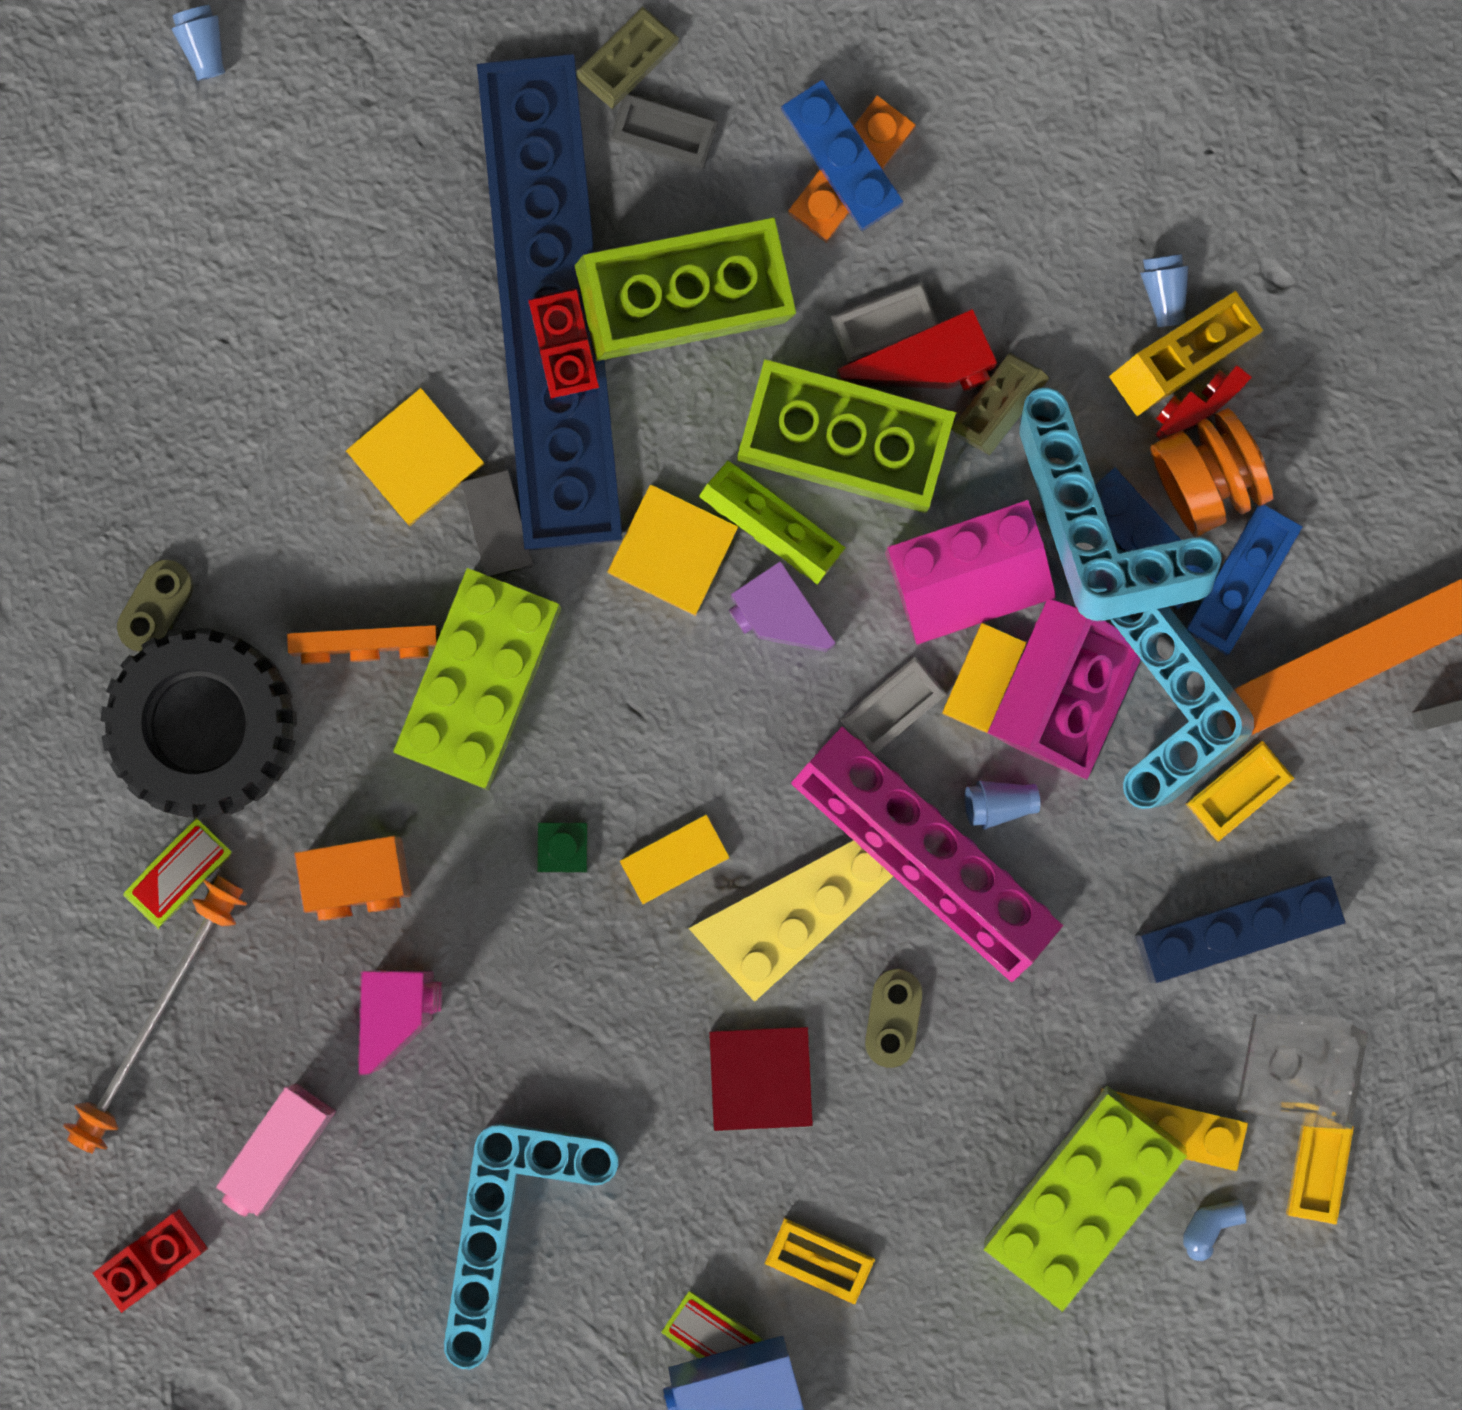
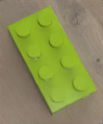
(685, 289)
(845, 436)
(477, 679)
(1085, 1198)

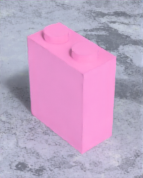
(274, 1151)

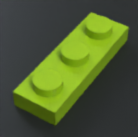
(772, 522)

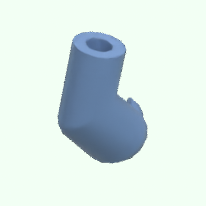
(1206, 1226)

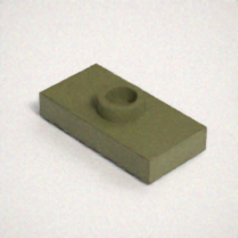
(627, 57)
(998, 403)

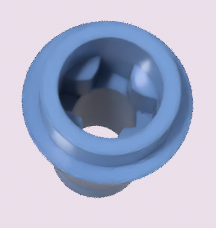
(200, 40)
(1166, 287)
(998, 803)

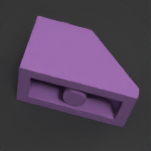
(779, 611)

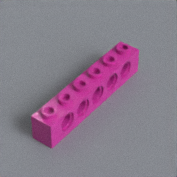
(935, 877)

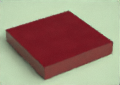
(760, 1078)

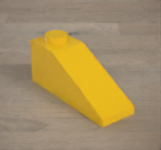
(1185, 353)

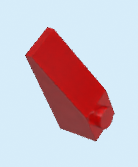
(933, 359)

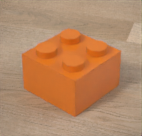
(353, 875)

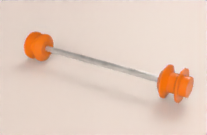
(94, 1118)

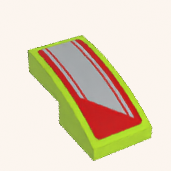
(177, 873)
(706, 1329)

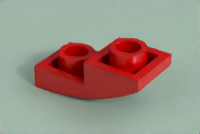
(563, 343)
(1187, 413)
(150, 1260)

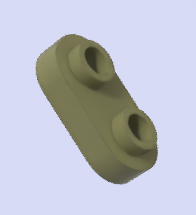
(158, 608)
(893, 1018)

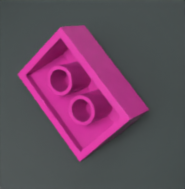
(971, 572)
(1066, 689)
(393, 1013)

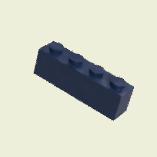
(1240, 929)

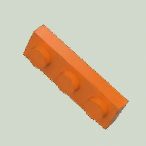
(883, 133)
(363, 643)

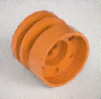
(1203, 476)

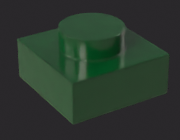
(562, 847)

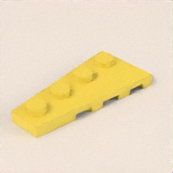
(789, 918)

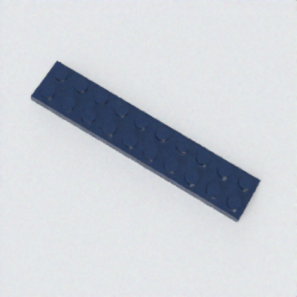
(538, 238)

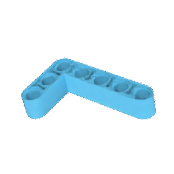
(1089, 525)
(1201, 712)
(497, 1221)

